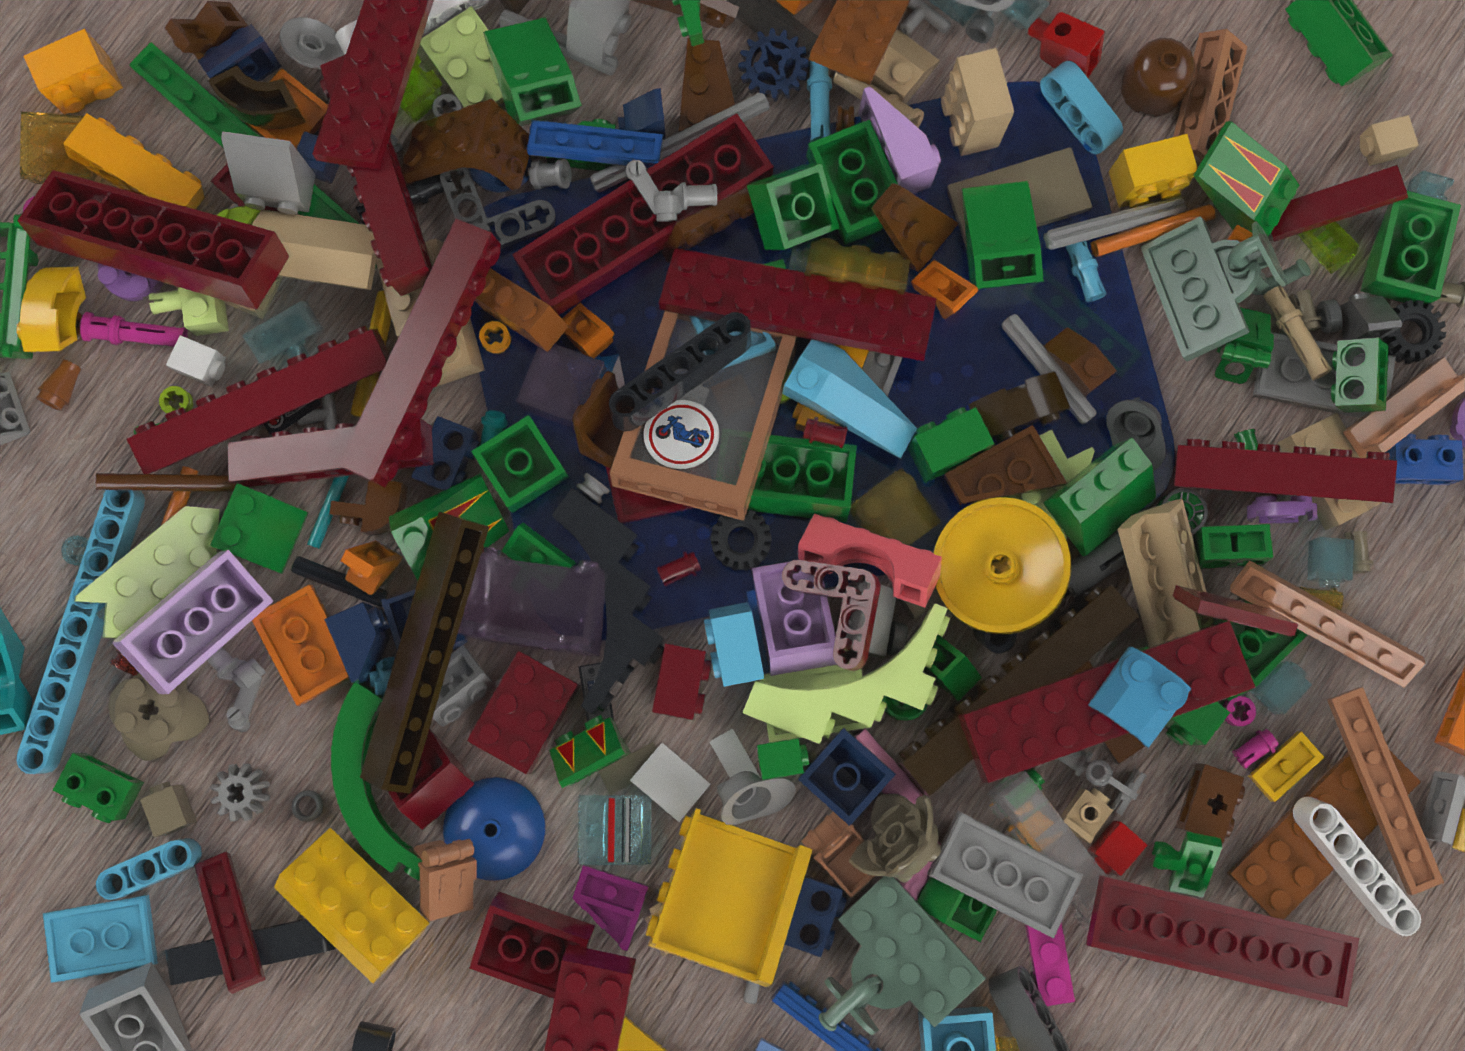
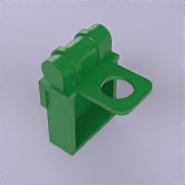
(1250, 350)

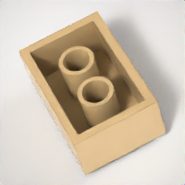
(977, 102)

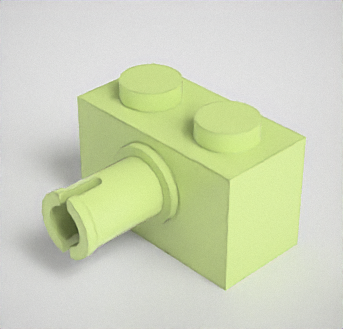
(200, 312)

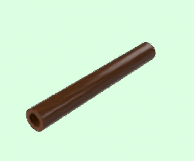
(163, 482)

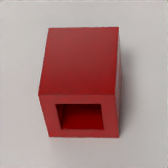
(1117, 848)

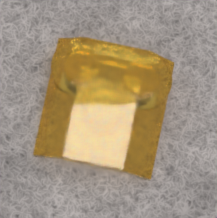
(43, 146)
(895, 509)

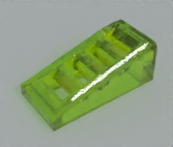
(1325, 253)

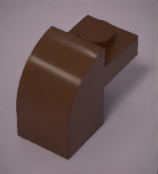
(209, 29)
(378, 506)

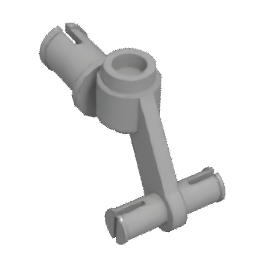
(669, 203)
(247, 677)
(1101, 774)

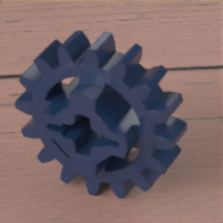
(784, 58)

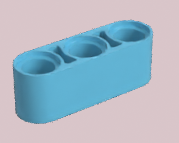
(1081, 106)
(133, 872)

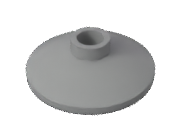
(309, 42)

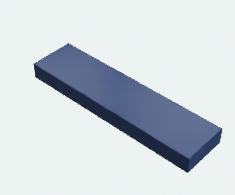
(593, 143)

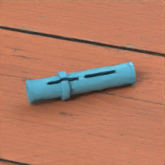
(819, 86)

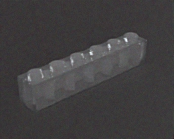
(1044, 830)

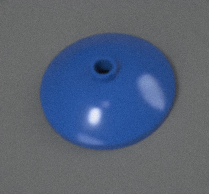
(518, 824)

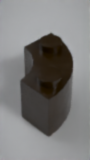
(257, 102)
(1021, 406)

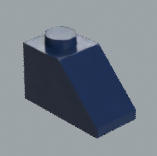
(644, 114)

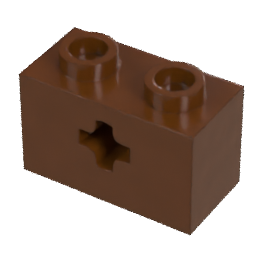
(1215, 784)

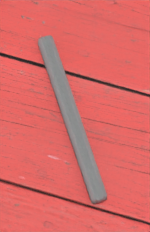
(746, 110)

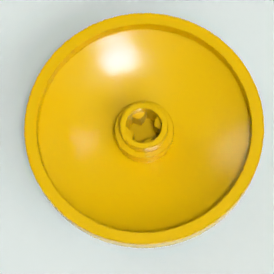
(1002, 565)

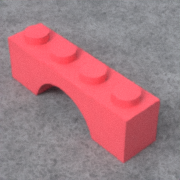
(908, 568)

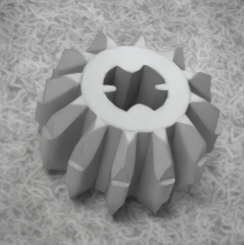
(252, 792)

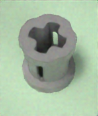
(550, 174)

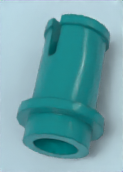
(493, 424)

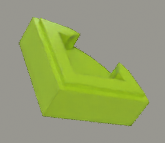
(240, 214)

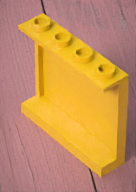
(728, 899)

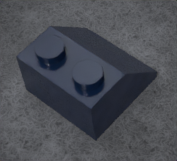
(243, 49)
(360, 639)
(846, 776)

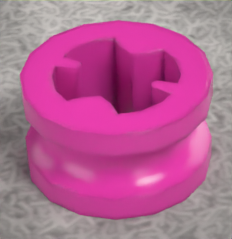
(1248, 714)

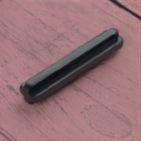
(335, 580)

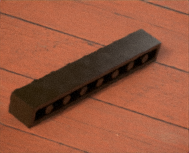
(424, 653)

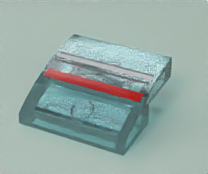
(614, 829)

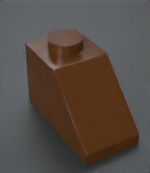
(1080, 360)

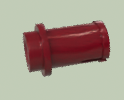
(824, 432)
(679, 568)

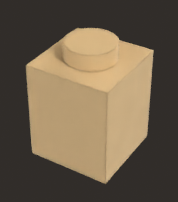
(1388, 140)

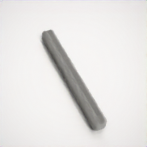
(1113, 222)

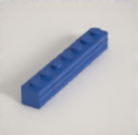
(807, 1013)

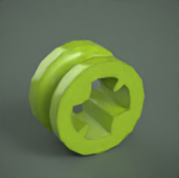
(167, 395)

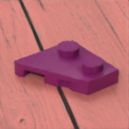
(611, 902)

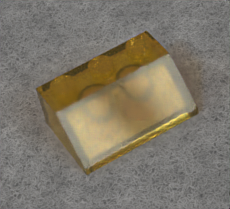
(857, 265)

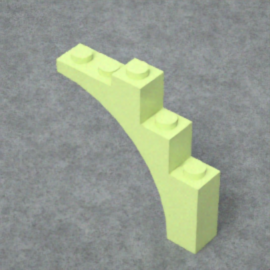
(901, 678)

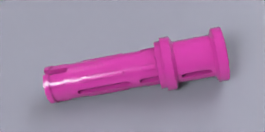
(119, 330)

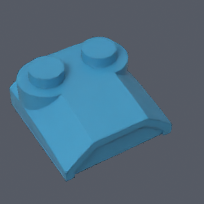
(1140, 695)

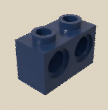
(455, 459)
(822, 918)

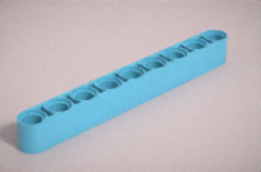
(69, 640)

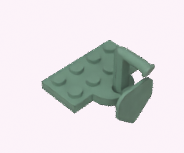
(1208, 279)
(906, 954)

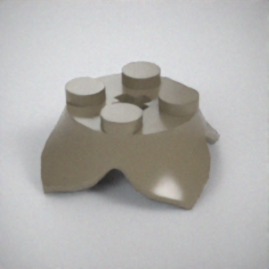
(149, 738)
(903, 838)

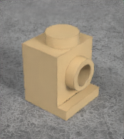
(1075, 818)

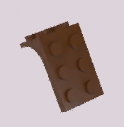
(470, 137)
(593, 423)

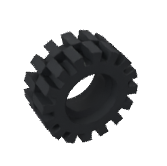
(1430, 333)
(748, 559)

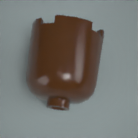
(1158, 77)

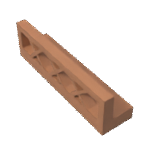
(1206, 88)
(1406, 409)

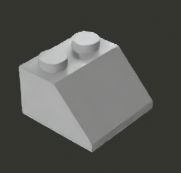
(596, 28)

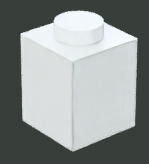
(196, 361)

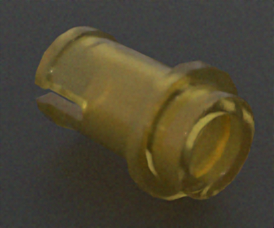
(1330, 596)

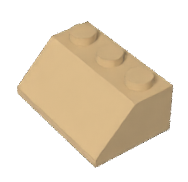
(904, 67)
(1325, 436)

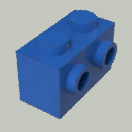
(1428, 461)

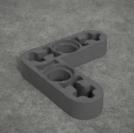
(480, 219)

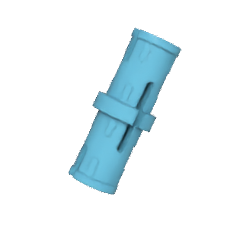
(1086, 271)

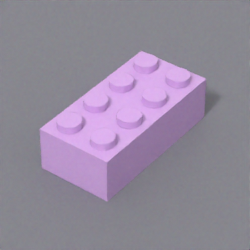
(193, 622)

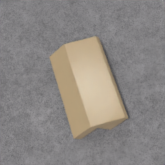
(323, 249)
(1158, 558)

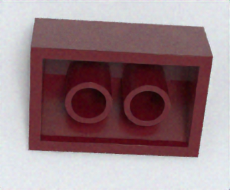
(526, 943)

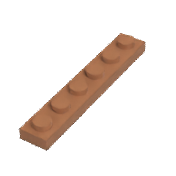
(1328, 624)
(1385, 791)

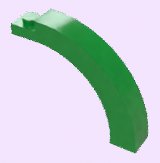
(355, 795)

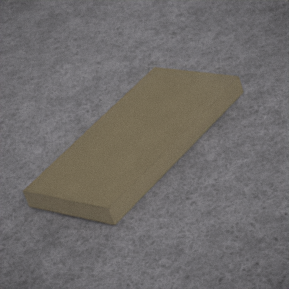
(1053, 183)

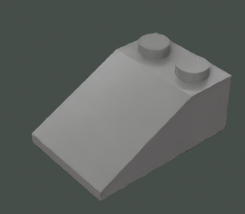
(268, 173)
(134, 1013)

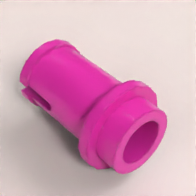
(1256, 748)

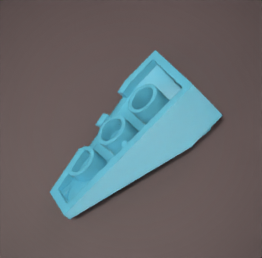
(842, 392)

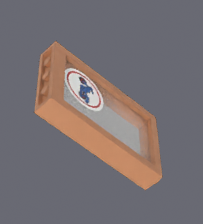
(714, 437)

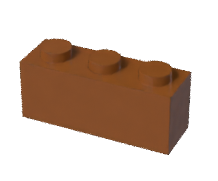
(521, 311)

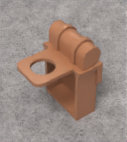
(833, 847)
(446, 878)

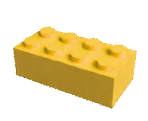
(351, 905)

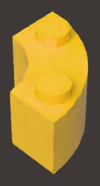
(50, 309)

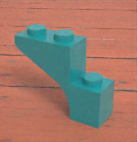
(14, 697)

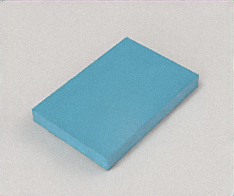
(100, 938)

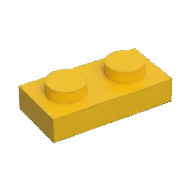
(1286, 766)

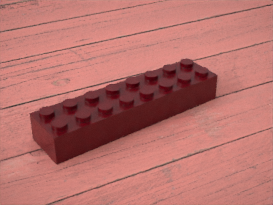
(621, 227)
(155, 239)
(1057, 717)

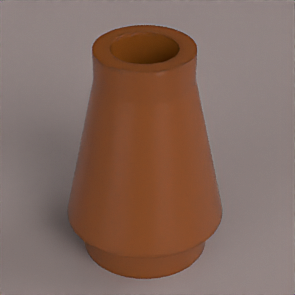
(59, 386)

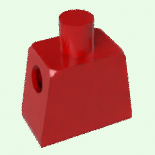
(1068, 40)

